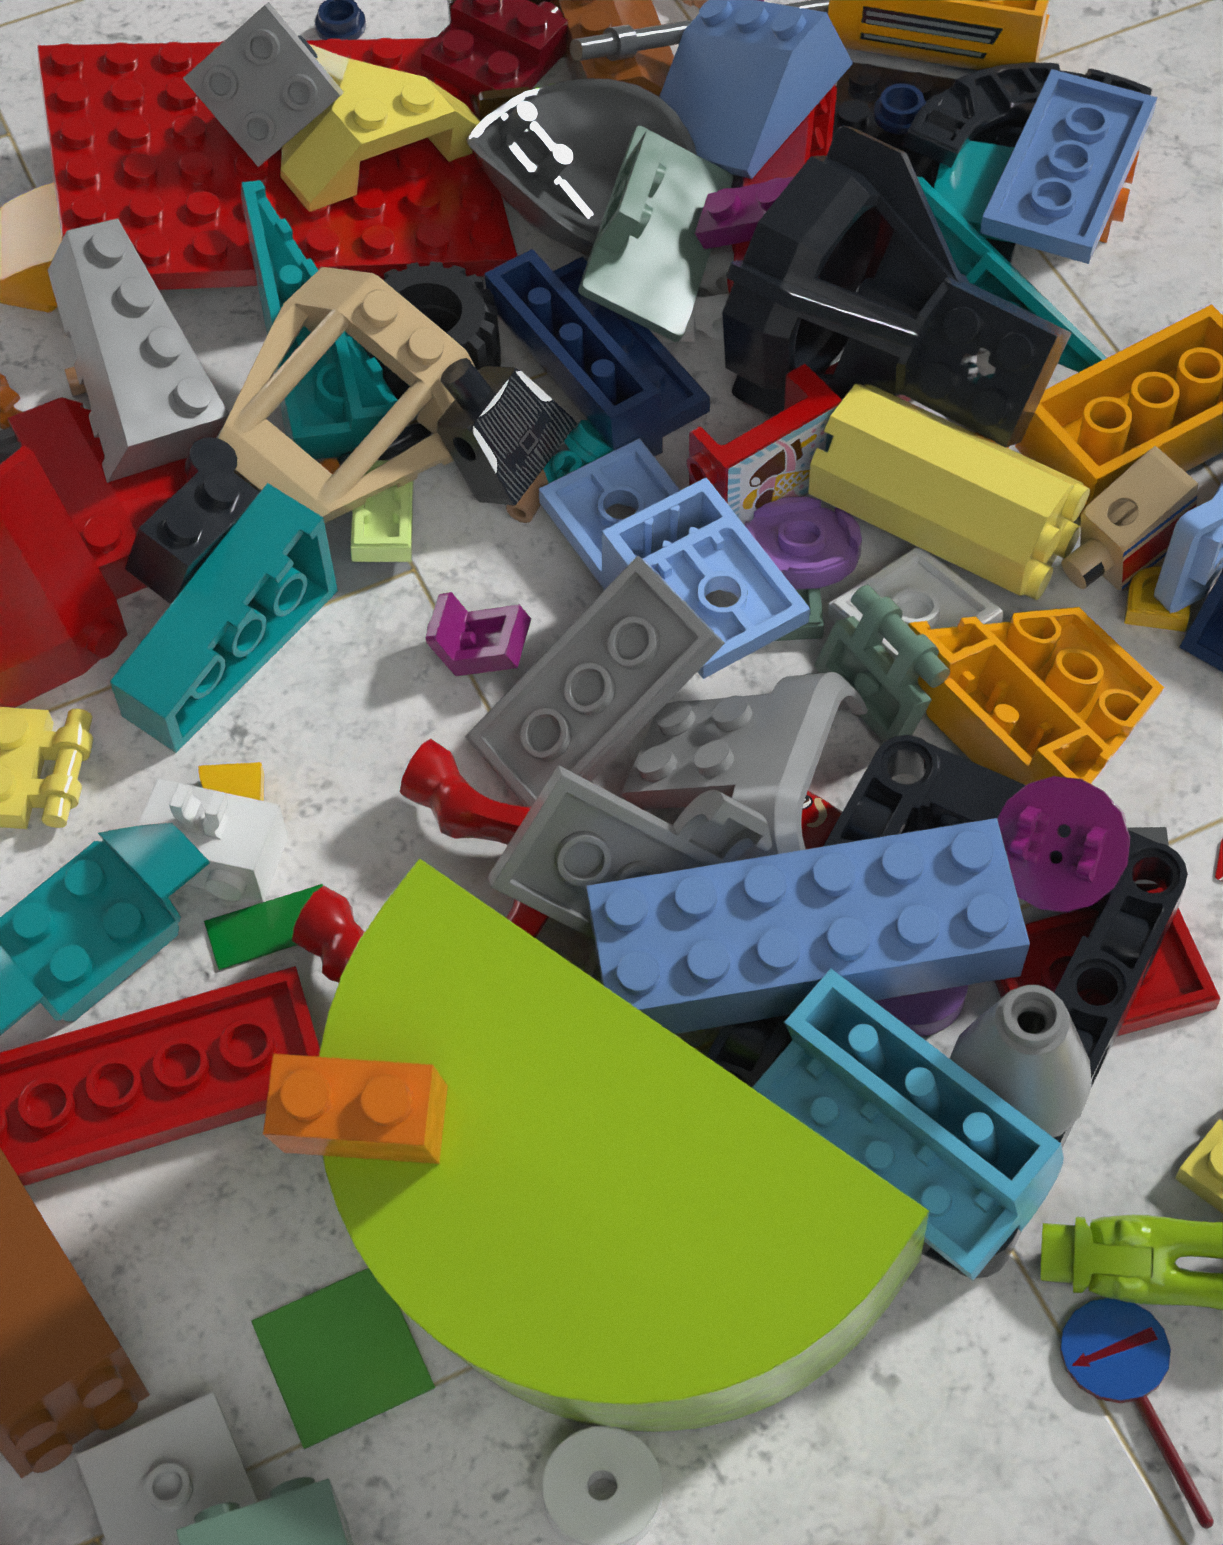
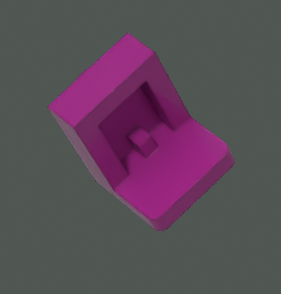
(477, 639)

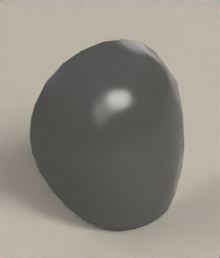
(562, 150)

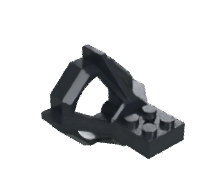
(881, 300)

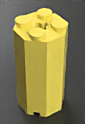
(948, 490)

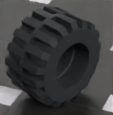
(455, 305)

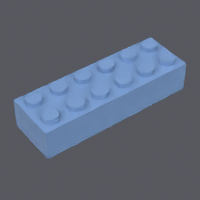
(766, 929)

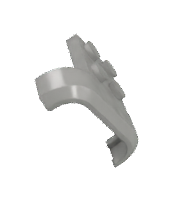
(746, 748)
(593, 837)

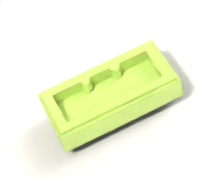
(384, 525)

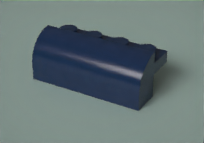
(597, 357)

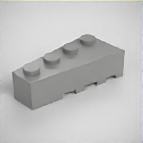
(131, 354)

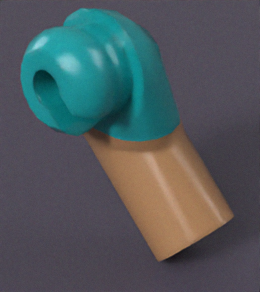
(557, 467)

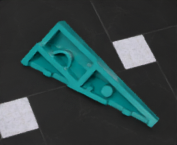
(995, 274)
(345, 388)

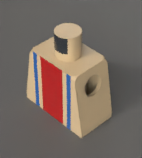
(1131, 522)

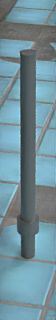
(624, 41)

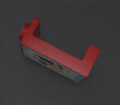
(772, 457)

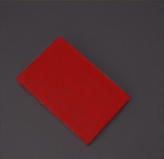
(1172, 989)

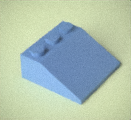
(751, 78)

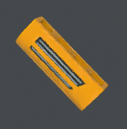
(944, 31)

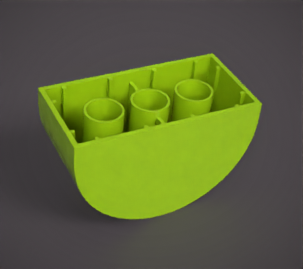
(604, 1198)

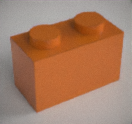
(356, 1108)

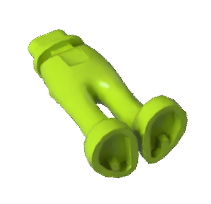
(1135, 1259)

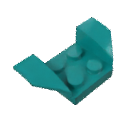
(93, 922)

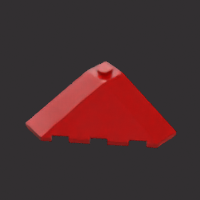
(101, 511)
(52, 594)

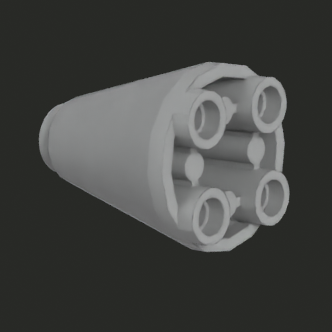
(1029, 1057)

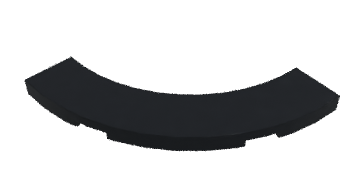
(986, 100)

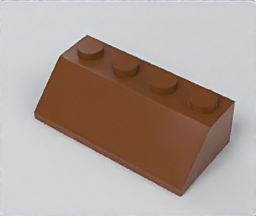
(592, 17)

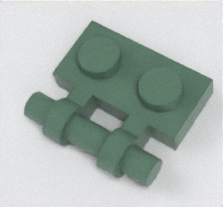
(884, 683)

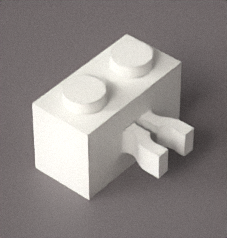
(233, 832)

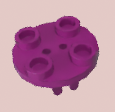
(1092, 853)

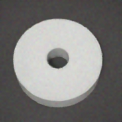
(597, 1455)

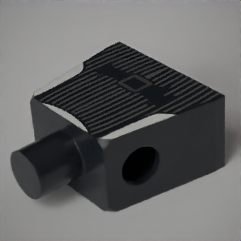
(500, 429)

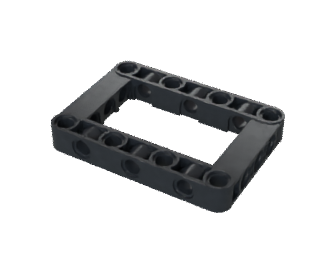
(960, 792)

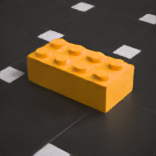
(1142, 397)

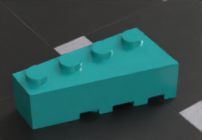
(228, 619)

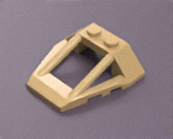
(391, 332)

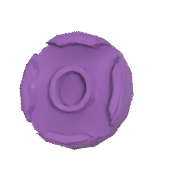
(807, 541)

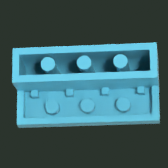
(913, 1121)

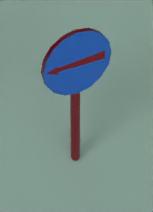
(1122, 1357)

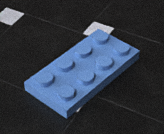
(1068, 166)

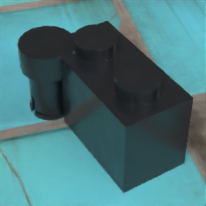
(192, 522)

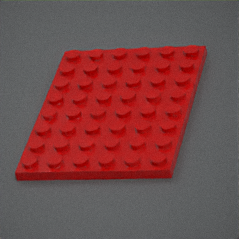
(149, 151)

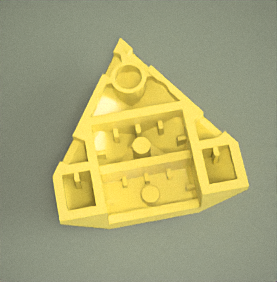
(371, 117)

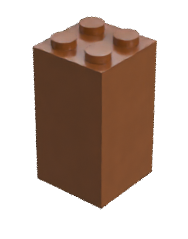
(57, 1352)

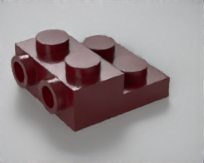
(497, 44)

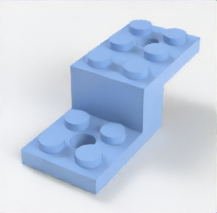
(685, 538)

